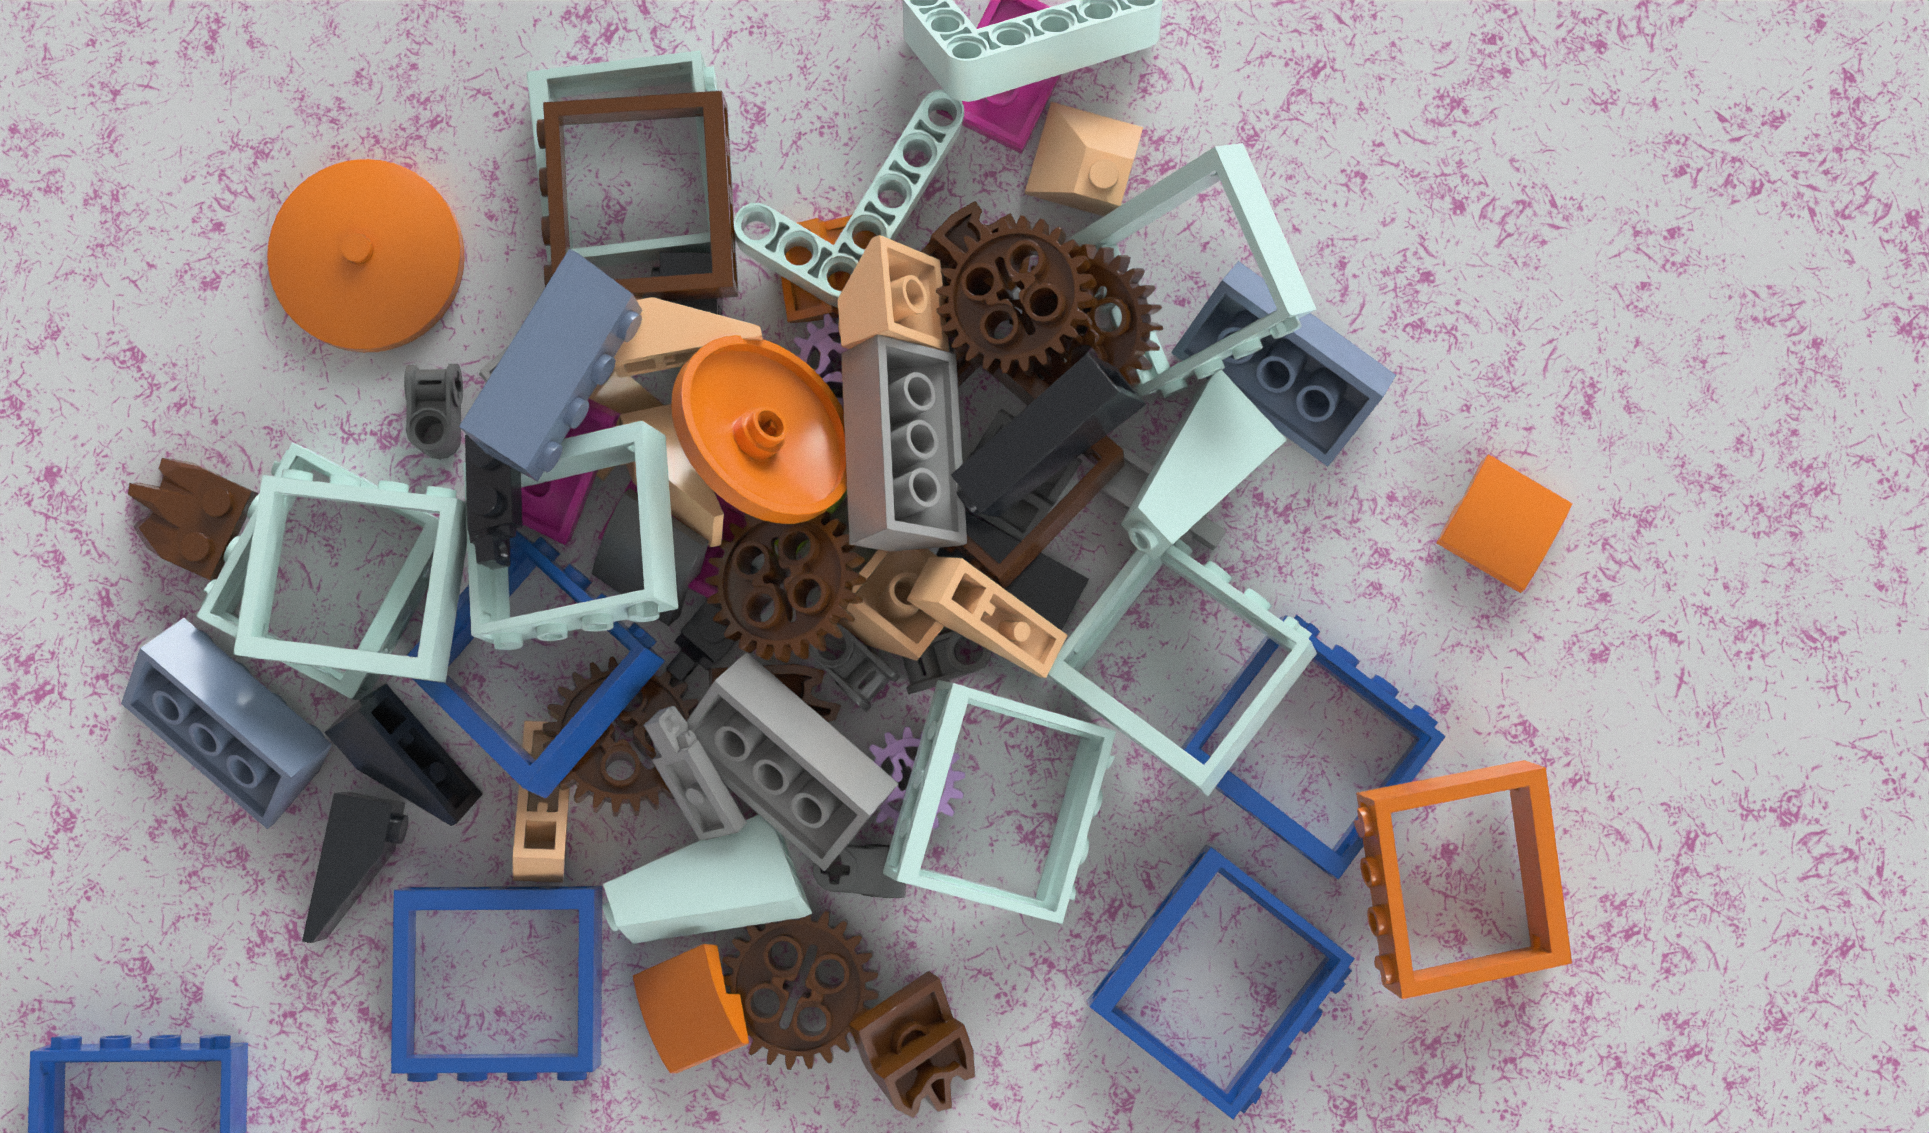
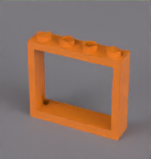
(1537, 865)

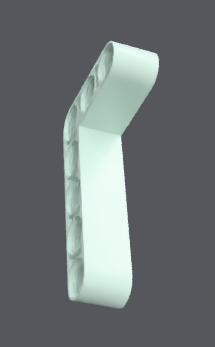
(1026, 48)
(869, 215)

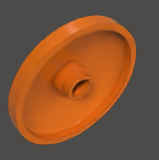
(365, 255)
(761, 429)

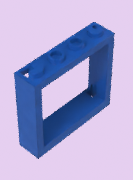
(1374, 691)
(593, 718)
(1274, 1048)
(50, 1061)
(477, 1066)

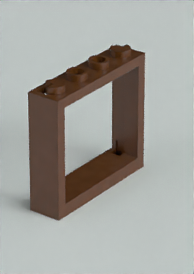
(553, 184)
(1104, 454)

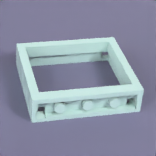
(620, 75)
(1284, 281)
(581, 455)
(1215, 583)
(442, 589)
(392, 617)
(927, 780)

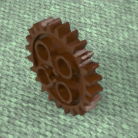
(1054, 276)
(1119, 346)
(745, 594)
(590, 771)
(839, 1002)

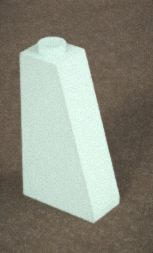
(1205, 458)
(709, 887)

